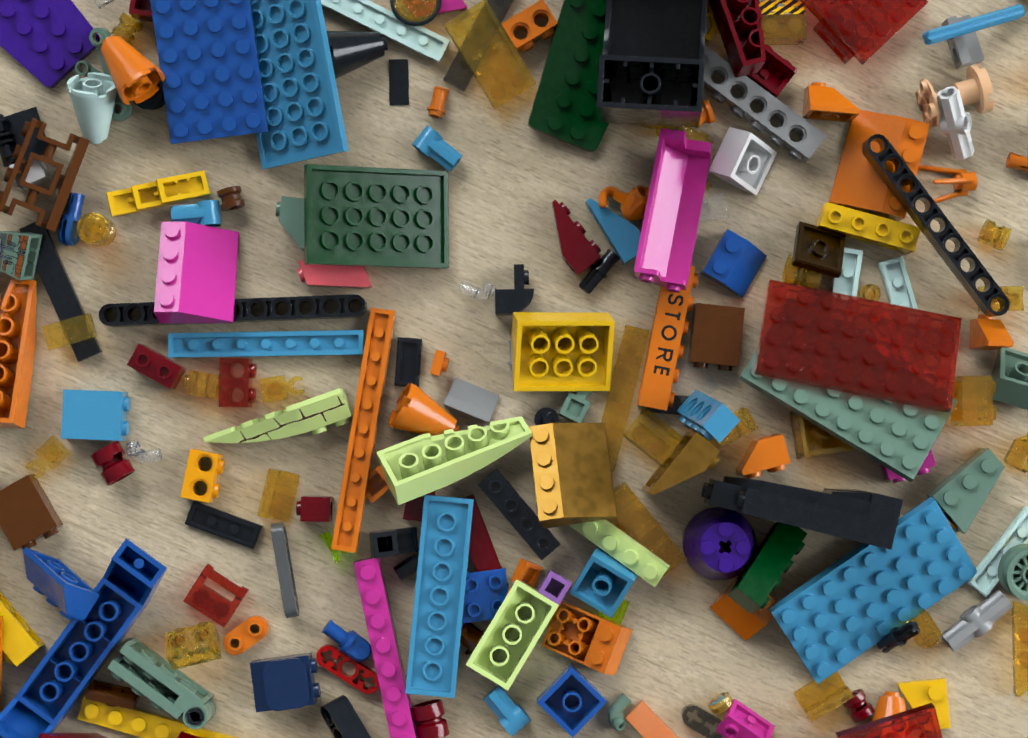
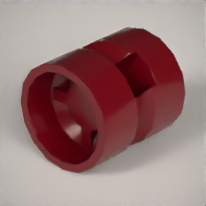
(112, 463)
(430, 719)

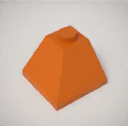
(827, 104)

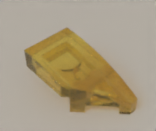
(1018, 454)

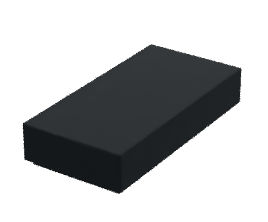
(408, 361)

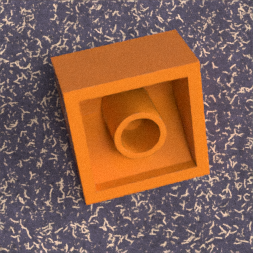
(738, 618)

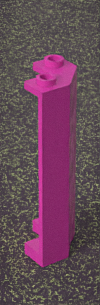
(673, 210)

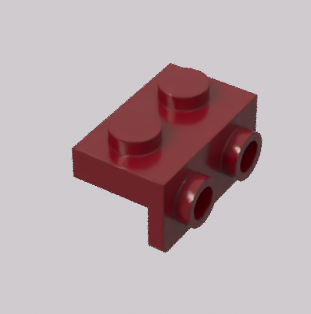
(774, 73)

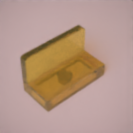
(278, 494)
(823, 697)

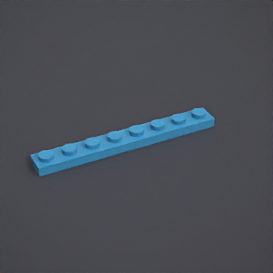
(265, 343)

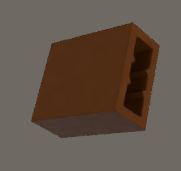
(716, 336)
(27, 513)

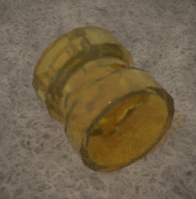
(127, 28)
(994, 234)

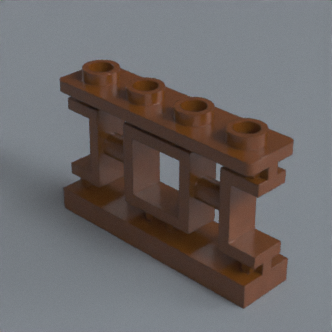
(59, 181)

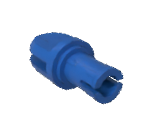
(68, 222)
(349, 642)

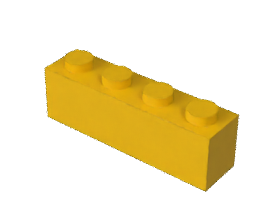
(18, 638)

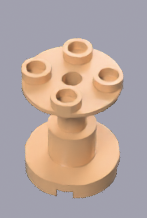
(972, 91)

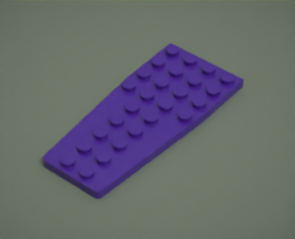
(45, 36)

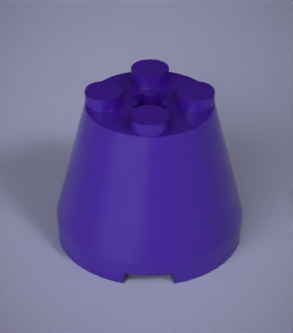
(702, 543)

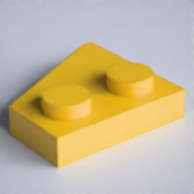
(925, 692)

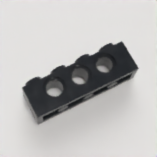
(519, 514)

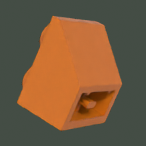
(763, 454)

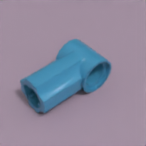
(432, 145)
(204, 213)
(510, 715)

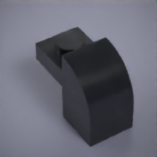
(514, 299)
(393, 542)

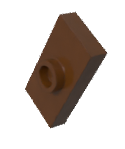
(112, 695)

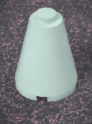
(93, 104)

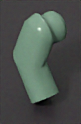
(615, 712)

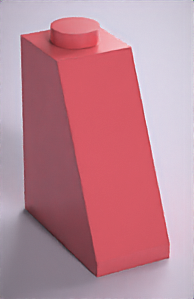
(334, 276)

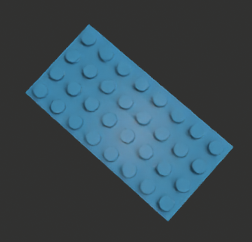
(297, 83)
(873, 591)

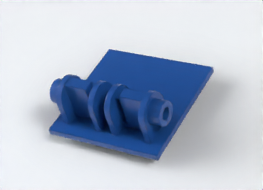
(484, 594)

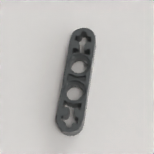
(285, 570)

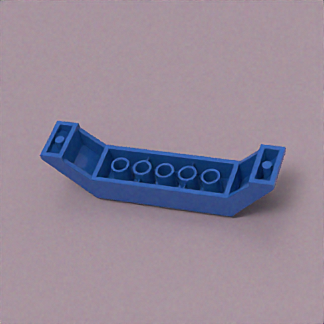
(84, 645)

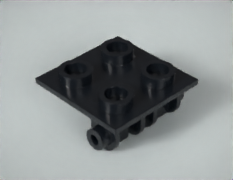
(10, 135)

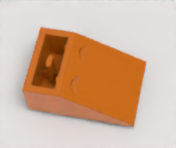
(587, 638)

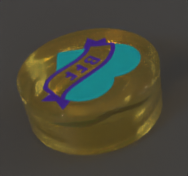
(720, 703)

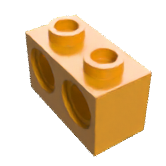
(195, 473)

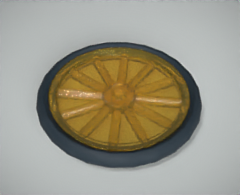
(415, 11)

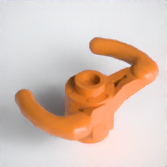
(632, 203)

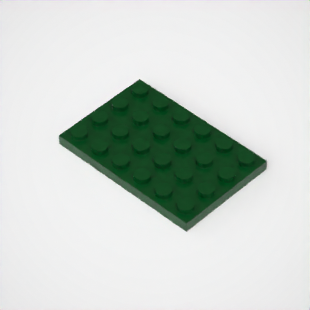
(376, 217)

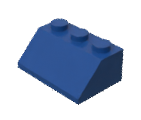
(59, 584)

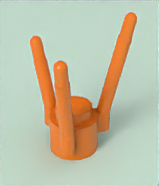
(962, 181)

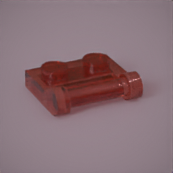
(211, 602)

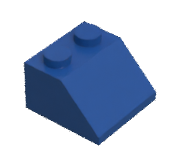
(734, 263)

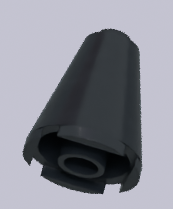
(354, 49)

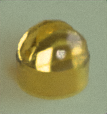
(874, 294)

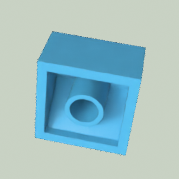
(603, 582)

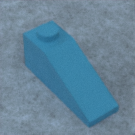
(620, 233)

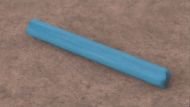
(973, 24)

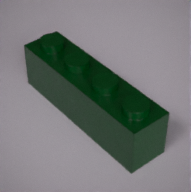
(767, 565)

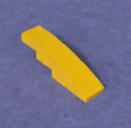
(158, 193)

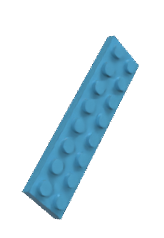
(439, 596)

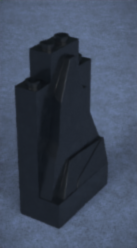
(836, 512)

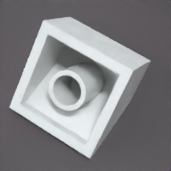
(743, 160)

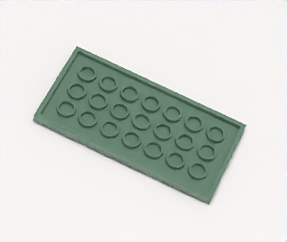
(880, 429)

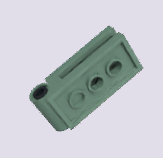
(165, 687)

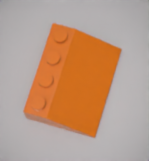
(857, 182)

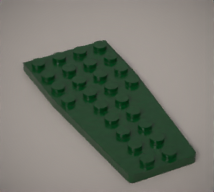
(569, 79)

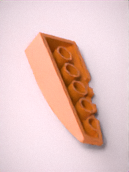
(17, 351)

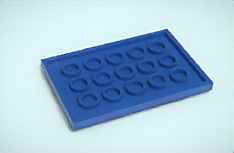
(209, 68)

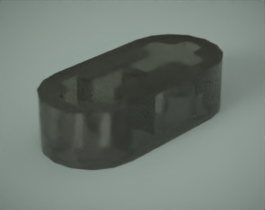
(700, 726)

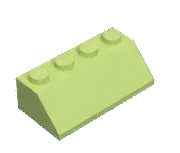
(512, 634)

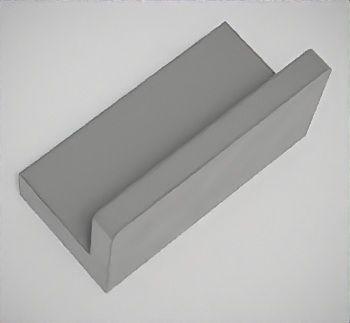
(964, 48)
(471, 399)

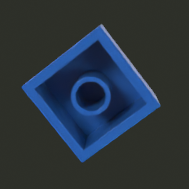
(571, 700)

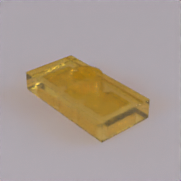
(69, 331)

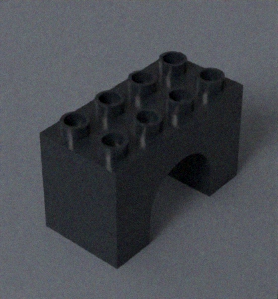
(652, 62)

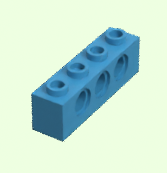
(707, 416)

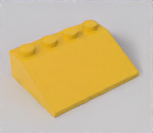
(562, 351)

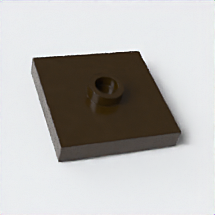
(818, 249)

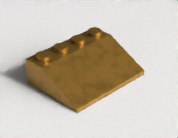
(687, 460)
(572, 473)

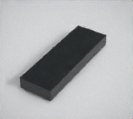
(223, 524)

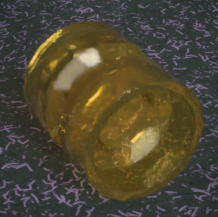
(96, 229)
(800, 276)

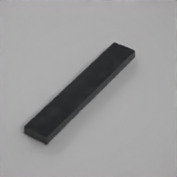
(60, 289)

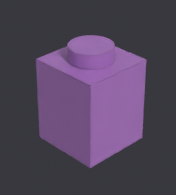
(554, 586)

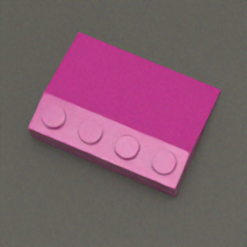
(196, 274)

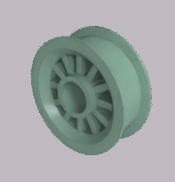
(1013, 569)

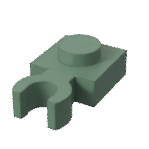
(575, 406)

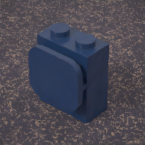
(284, 682)

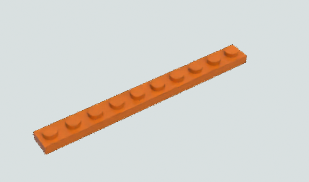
(363, 430)

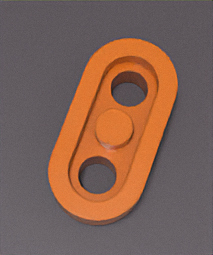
(245, 635)

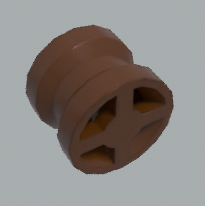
(231, 198)

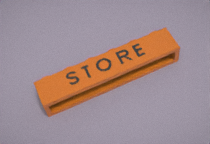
(665, 346)

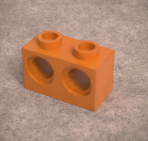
(525, 21)

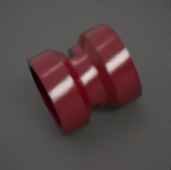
(858, 706)

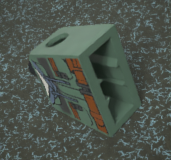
(19, 253)

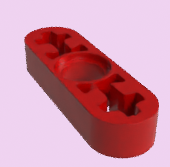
(338, 672)

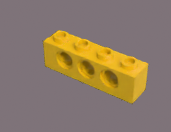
(868, 227)

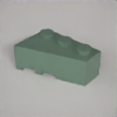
(967, 488)

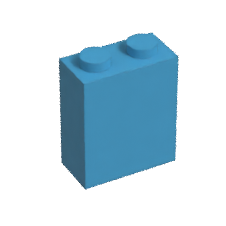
(95, 415)

